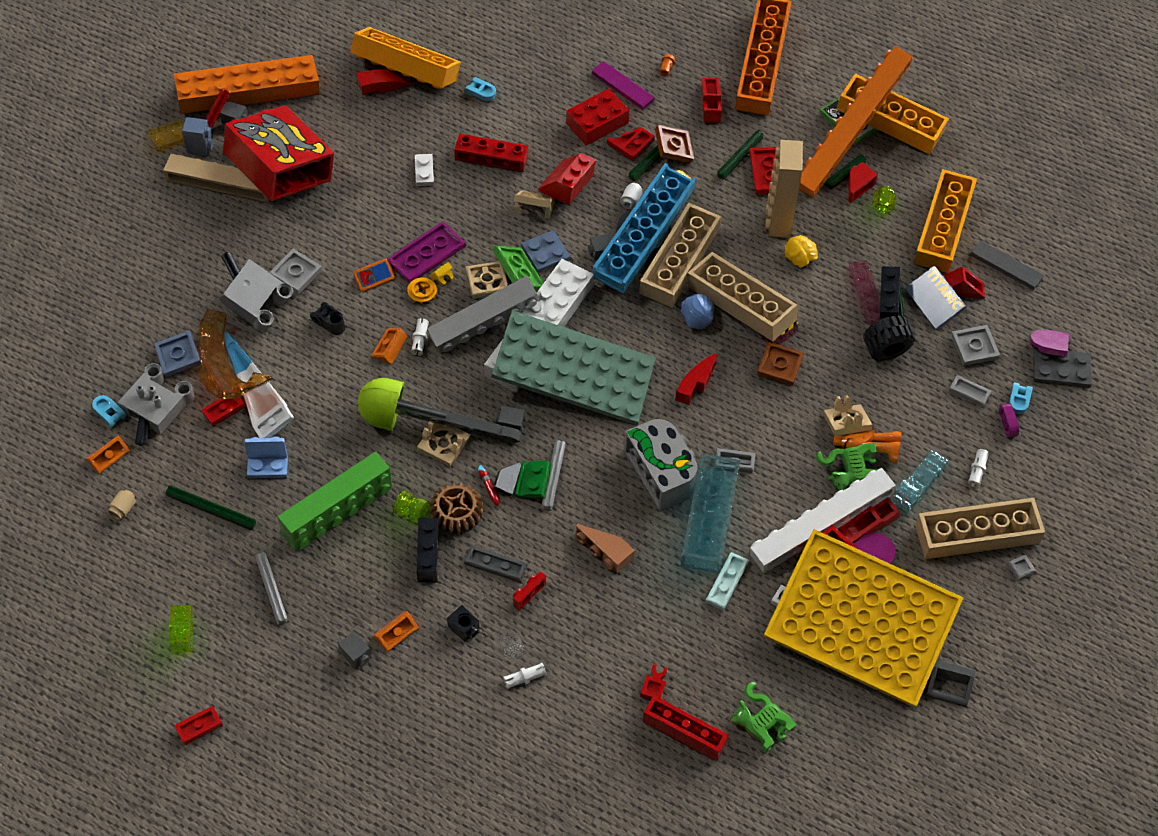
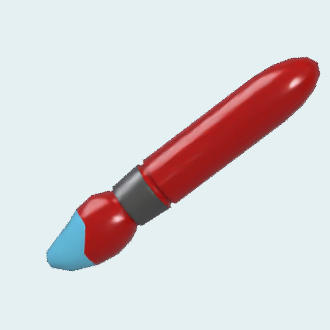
(488, 484)

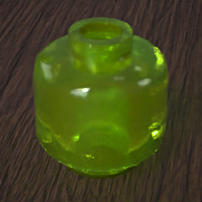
(884, 199)

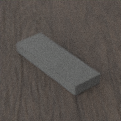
(495, 563)

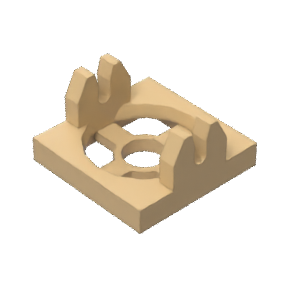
(534, 199)
(472, 270)
(847, 424)
(456, 448)

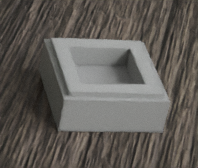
(1021, 567)

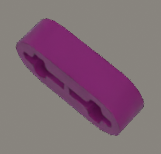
(1009, 420)

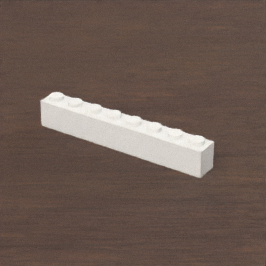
(836, 511)

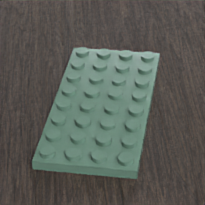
(573, 367)

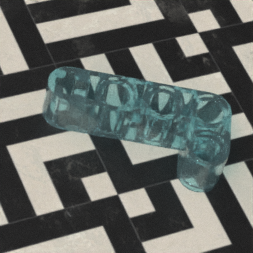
(910, 490)

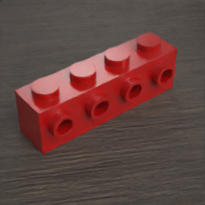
(491, 152)
(685, 728)

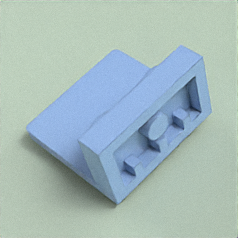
(266, 457)

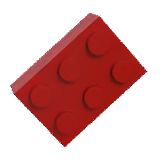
(597, 116)

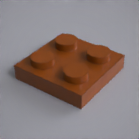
(674, 143)
(780, 363)

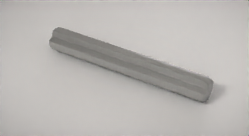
(556, 462)
(271, 588)

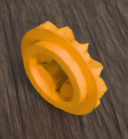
(425, 284)

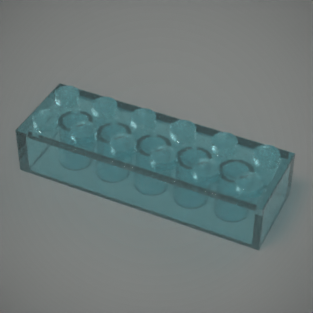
(710, 513)

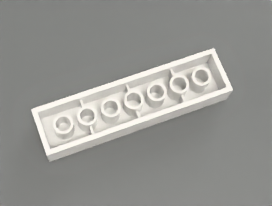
(558, 301)

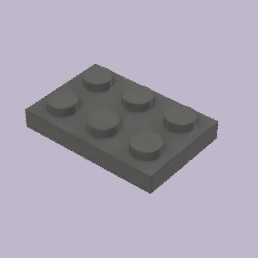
(1068, 370)

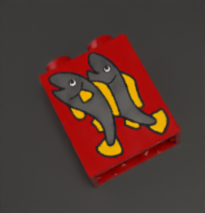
(278, 152)

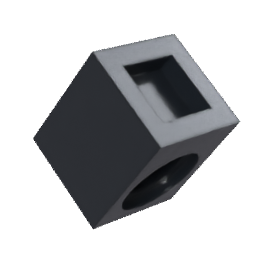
(461, 616)

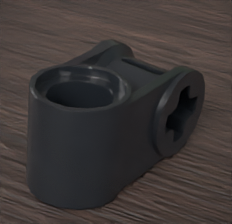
(329, 319)

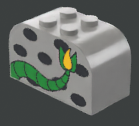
(662, 461)

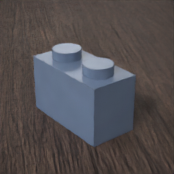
(197, 136)

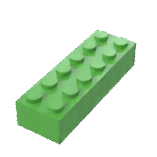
(335, 501)

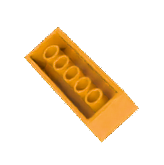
(405, 57)
(900, 117)
(945, 221)

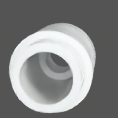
(631, 196)

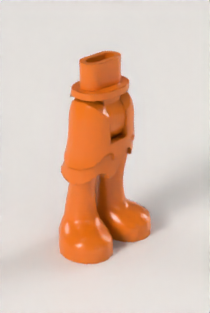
(890, 444)

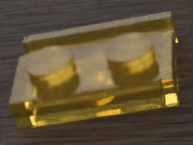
(167, 135)

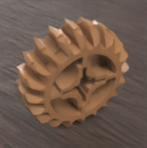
(457, 517)

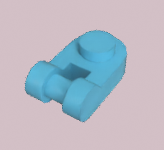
(486, 91)
(1020, 402)
(103, 406)

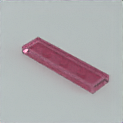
(866, 290)

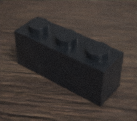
(889, 291)
(427, 550)

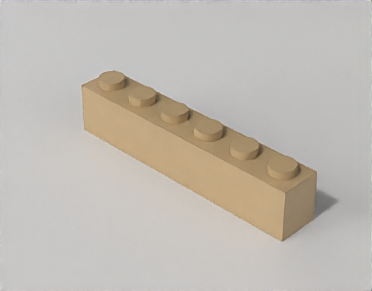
(211, 177)

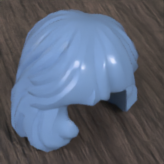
(697, 311)

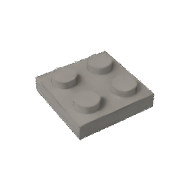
(296, 270)
(975, 345)

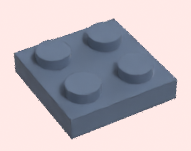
(545, 251)
(177, 353)

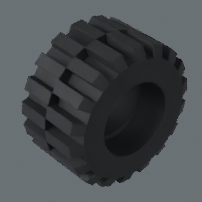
(888, 338)

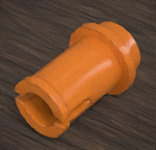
(668, 61)

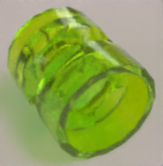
(412, 507)

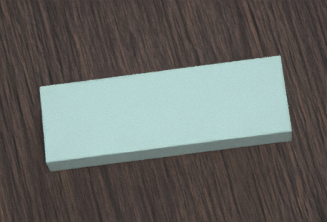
(727, 581)

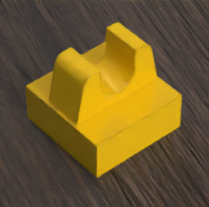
(444, 270)

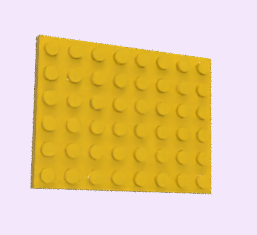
(863, 618)

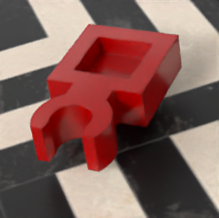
(654, 685)

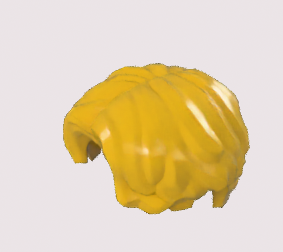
(800, 251)

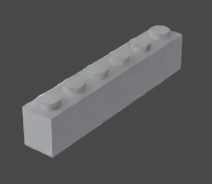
(483, 314)

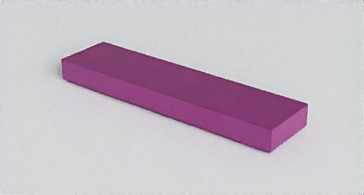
(623, 85)

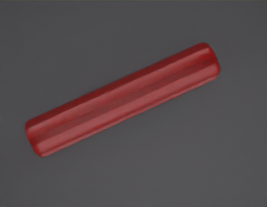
(217, 107)

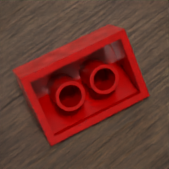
(569, 178)

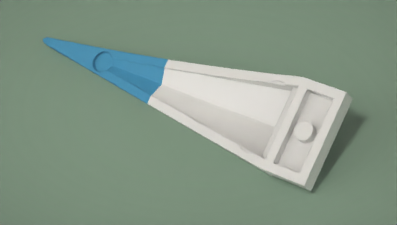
(264, 404)

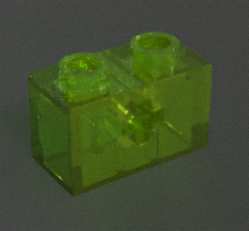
(181, 628)

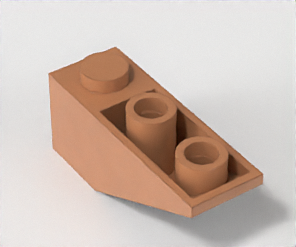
(610, 548)

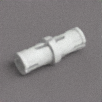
(419, 337)
(978, 468)
(524, 676)

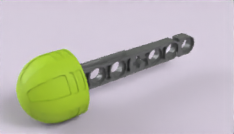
(382, 402)

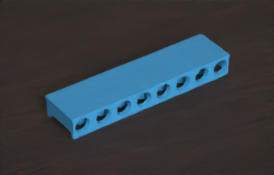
(643, 229)

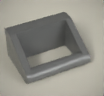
(955, 673)

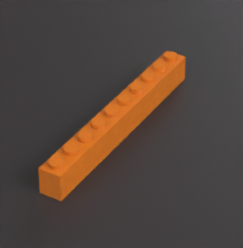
(854, 120)

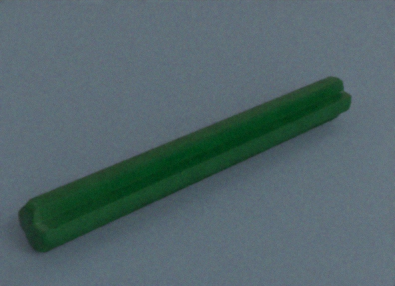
(210, 507)

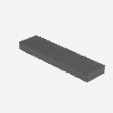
(1006, 265)

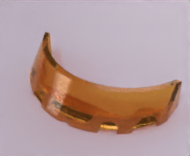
(215, 368)

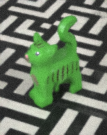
(853, 461)
(767, 719)

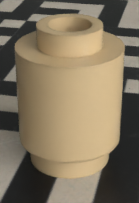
(121, 504)

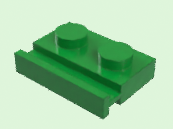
(533, 479)

